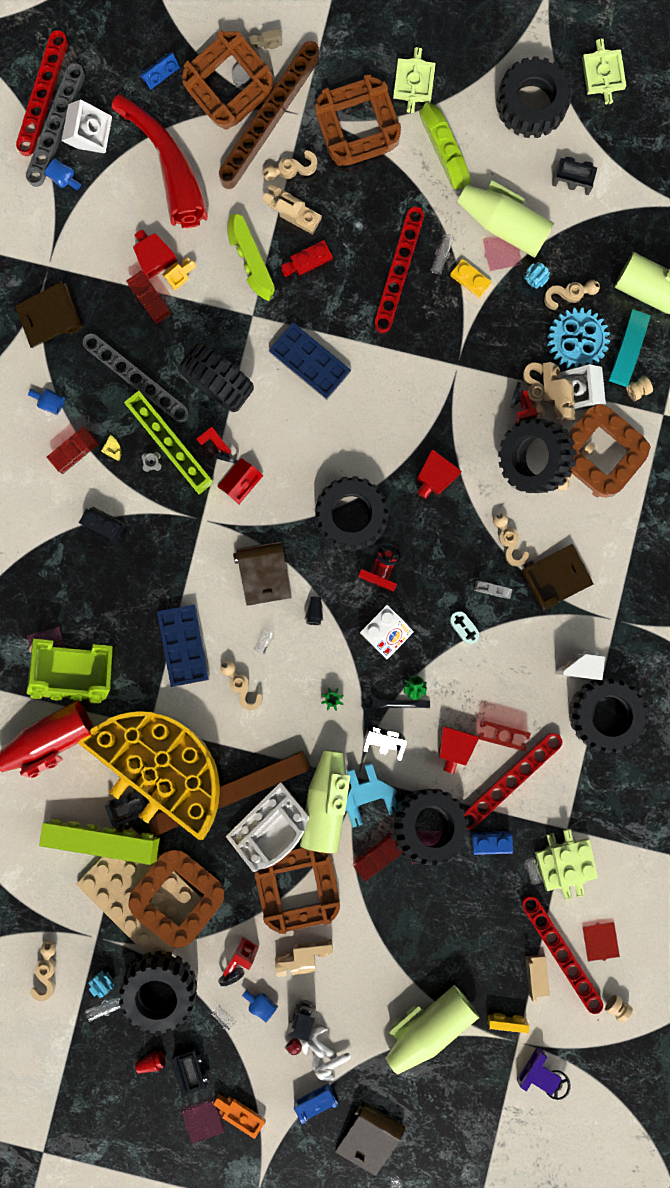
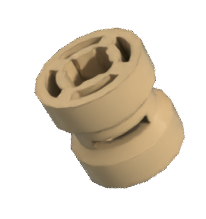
(639, 388)
(618, 1008)

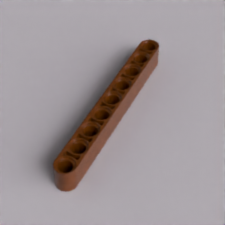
(271, 106)
(244, 787)

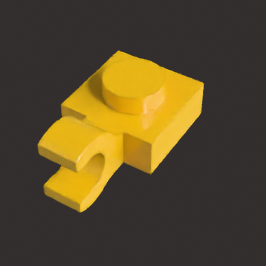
(177, 273)

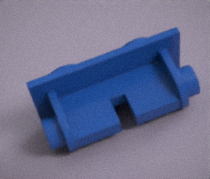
(164, 68)

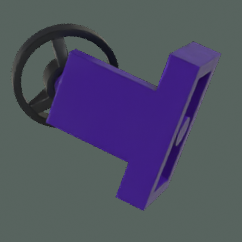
(540, 1076)

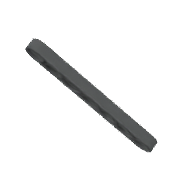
(54, 115)
(127, 374)

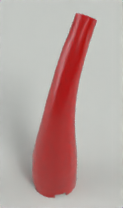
(181, 186)

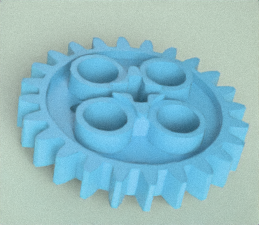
(579, 322)

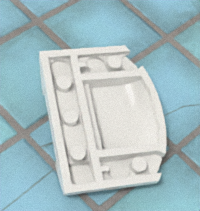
(269, 829)

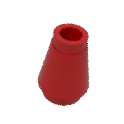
(153, 1062)

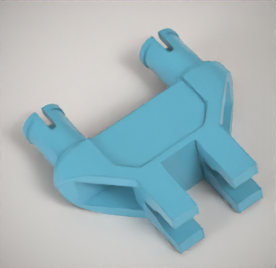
(366, 792)

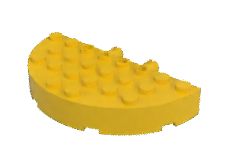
(163, 764)

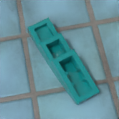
(629, 348)

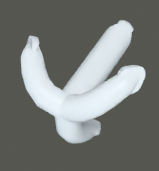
(316, 1046)
(324, 1071)

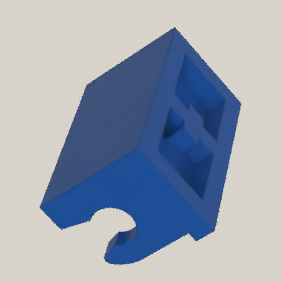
(315, 1103)

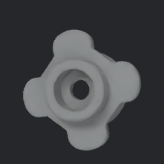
(146, 461)

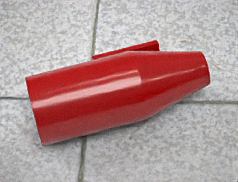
(40, 743)

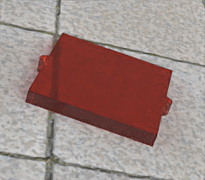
(600, 941)

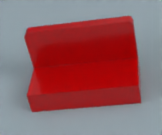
(240, 480)

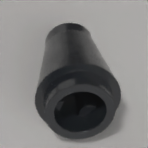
(314, 612)

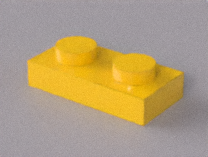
(470, 278)
(500, 1022)

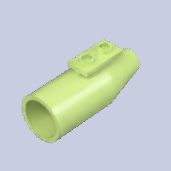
(505, 216)
(646, 282)
(326, 804)
(429, 1030)

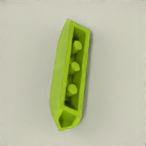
(445, 146)
(240, 236)

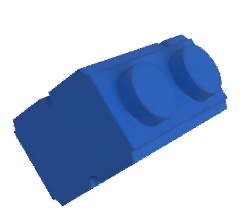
(491, 842)

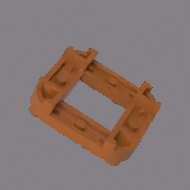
(211, 58)
(370, 90)
(624, 434)
(303, 916)
(158, 922)

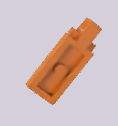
(239, 1115)

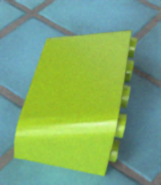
(69, 672)

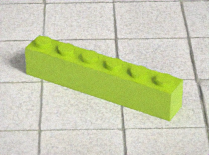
(169, 442)
(99, 842)

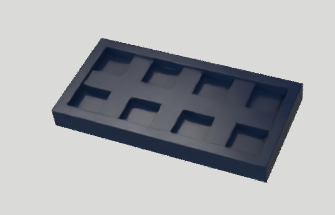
(309, 361)
(183, 645)

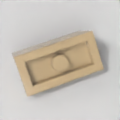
(537, 976)

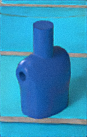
(61, 174)
(48, 400)
(260, 1005)

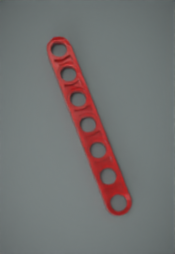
(40, 83)
(402, 261)
(520, 778)
(564, 963)

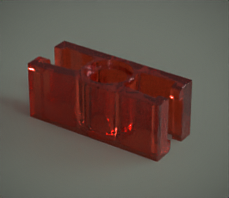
(148, 297)
(72, 450)
(508, 742)
(377, 858)

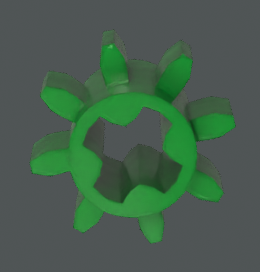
(415, 687)
(330, 703)

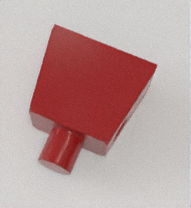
(153, 254)
(436, 475)
(456, 747)

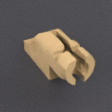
(292, 209)
(558, 392)
(303, 959)

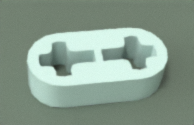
(468, 624)

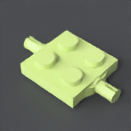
(604, 71)
(414, 80)
(574, 862)
(547, 867)

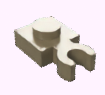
(269, 39)

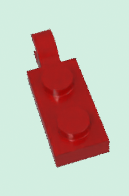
(308, 259)

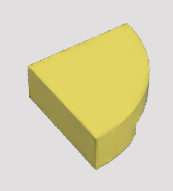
(112, 448)

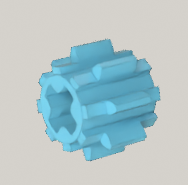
(537, 275)
(101, 984)

